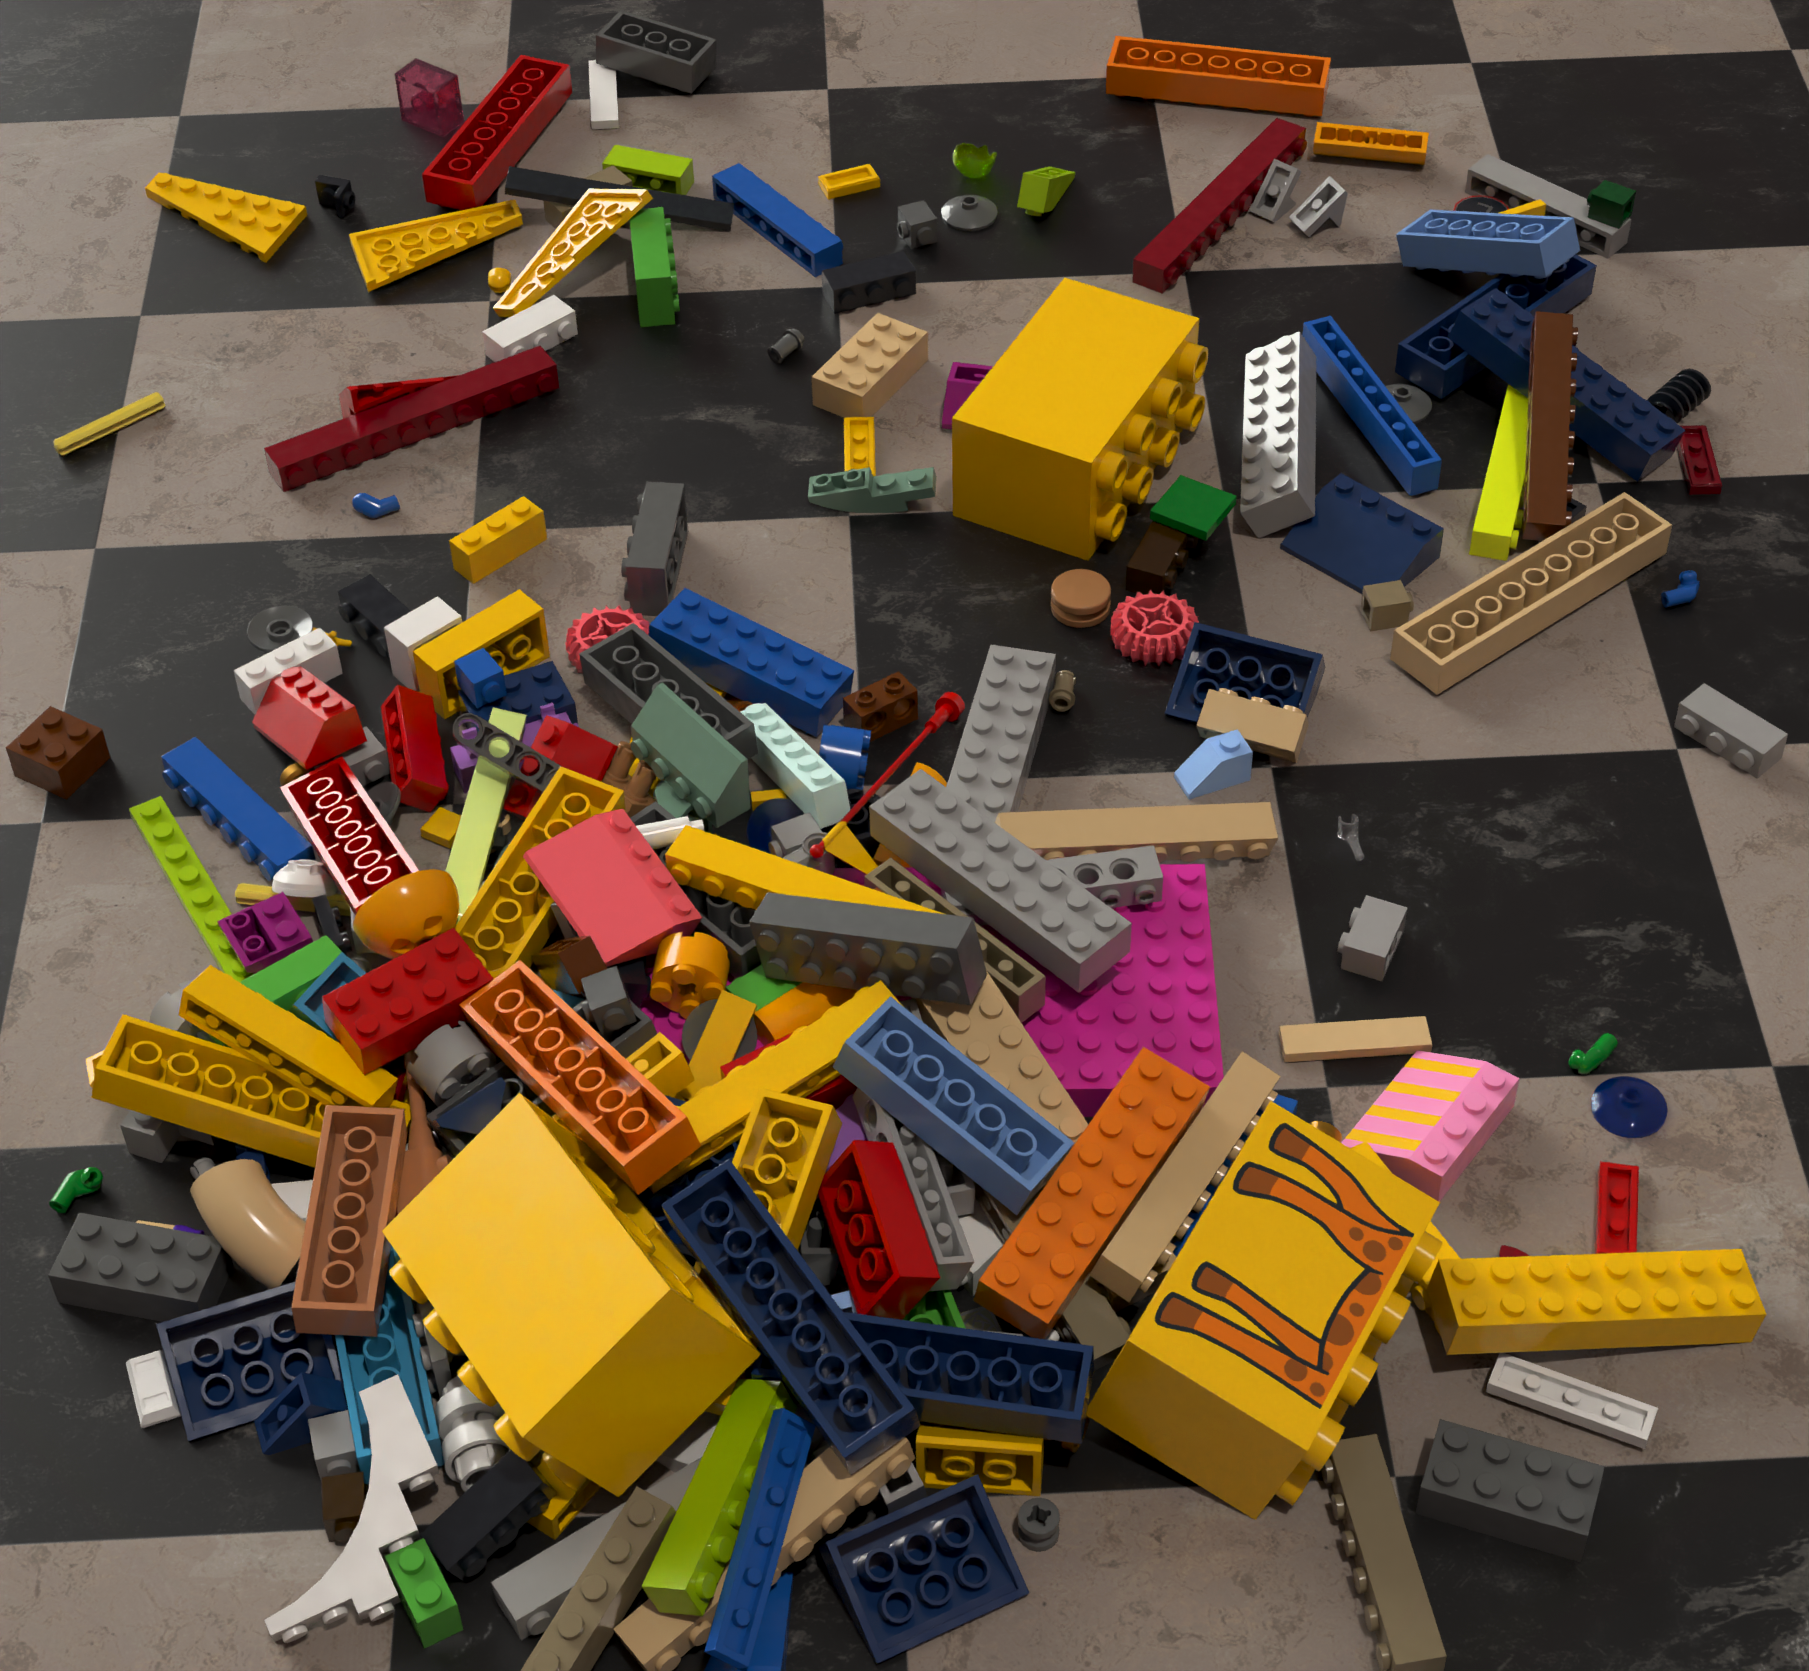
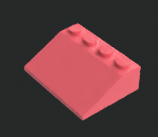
(613, 887)

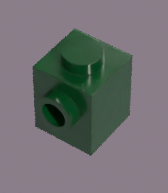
(1611, 204)

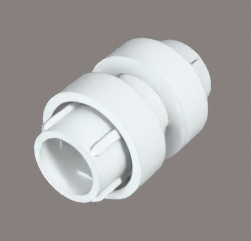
(468, 1434)

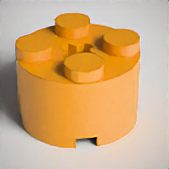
(689, 971)

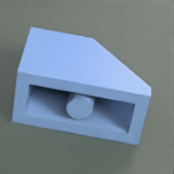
(1216, 765)

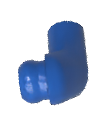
(374, 507)
(1685, 592)

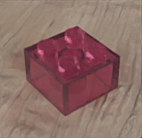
(429, 97)

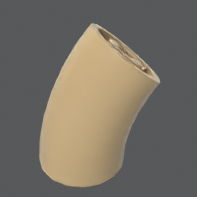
(250, 1220)

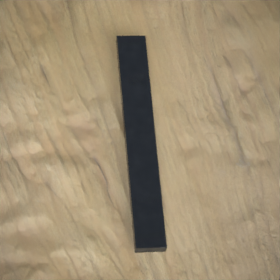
(570, 189)

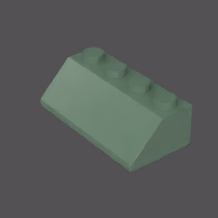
(691, 757)

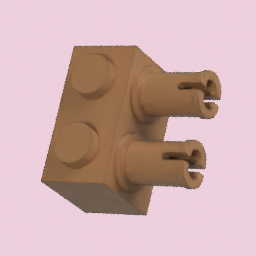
(635, 787)

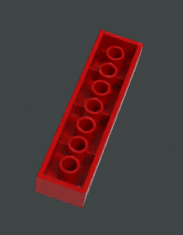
(497, 133)
(347, 831)

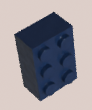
(525, 695)

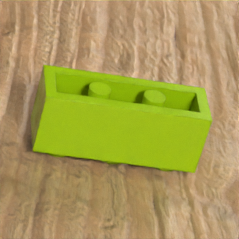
(652, 169)

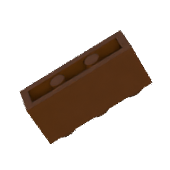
(568, 962)

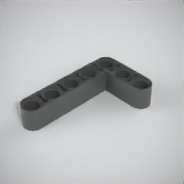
(510, 762)

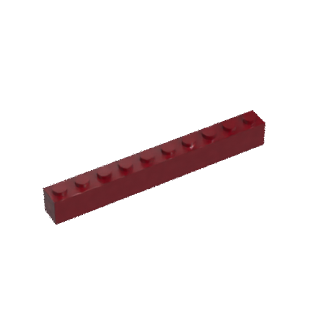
(1216, 207)
(411, 418)

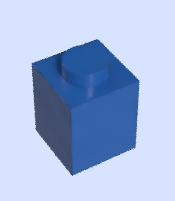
(480, 677)

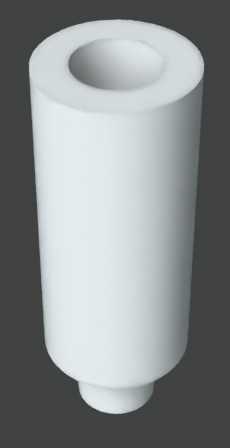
(665, 832)

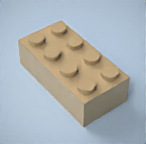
(870, 367)

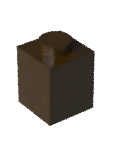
(342, 1504)

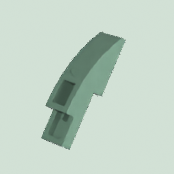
(863, 493)

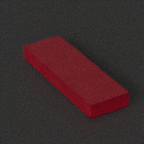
(1699, 461)

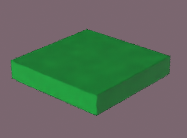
(1193, 507)

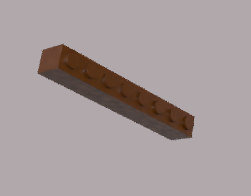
(1548, 426)

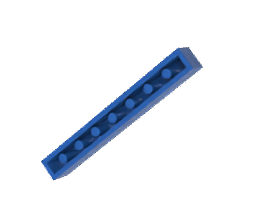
(1373, 407)

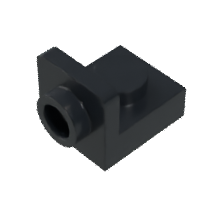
(335, 193)

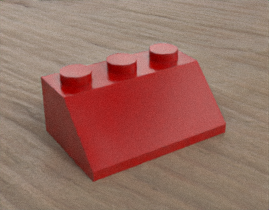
(569, 748)

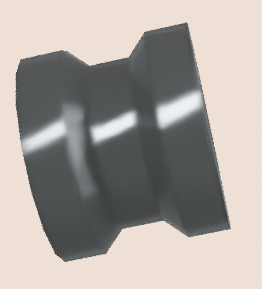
(1036, 1535)

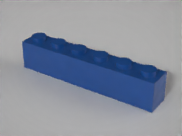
(778, 220)
(234, 808)

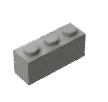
(1730, 730)

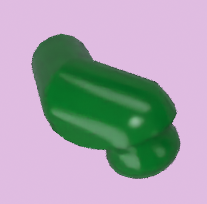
(1595, 1056)
(75, 1185)

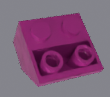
(960, 385)
(265, 932)

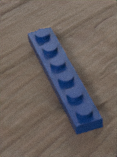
(760, 1539)

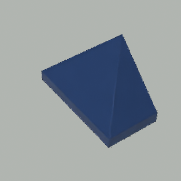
(475, 1111)

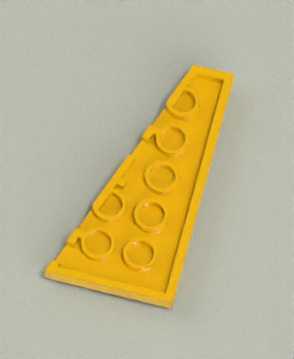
(579, 234)

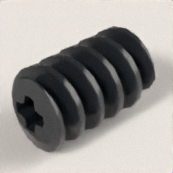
(1681, 394)

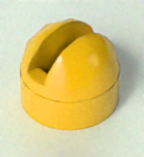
(499, 280)

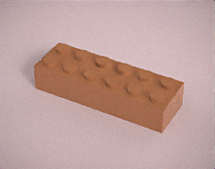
(349, 1206)

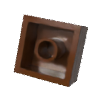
(58, 752)

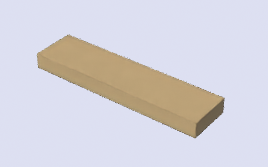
(1354, 1039)

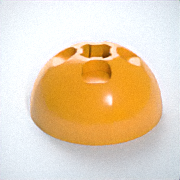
(408, 912)

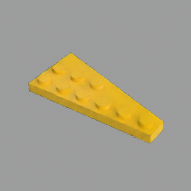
(234, 215)
(409, 246)

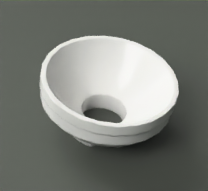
(304, 879)

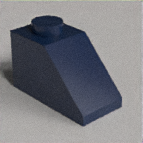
(286, 1419)

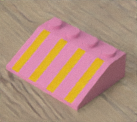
(1436, 1118)

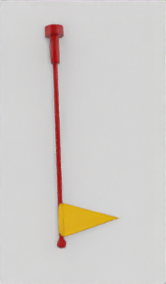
(840, 840)

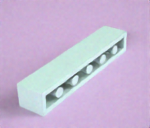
(797, 767)

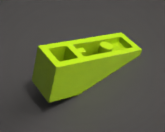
(1043, 189)

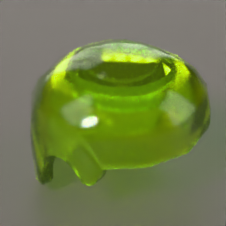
(973, 161)

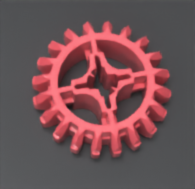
(596, 627)
(1152, 627)

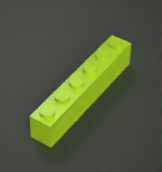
(713, 1506)

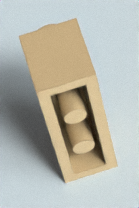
(1263, 726)

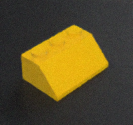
(1001, 1460)

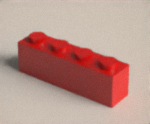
(414, 748)

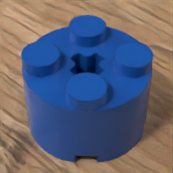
(842, 752)

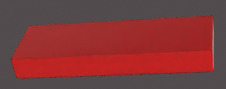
(1617, 1208)

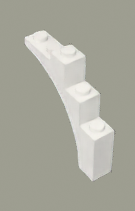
(385, 1524)

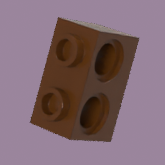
(882, 706)

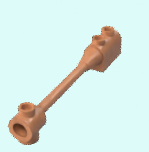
(423, 1158)

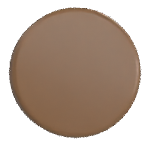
(1080, 598)

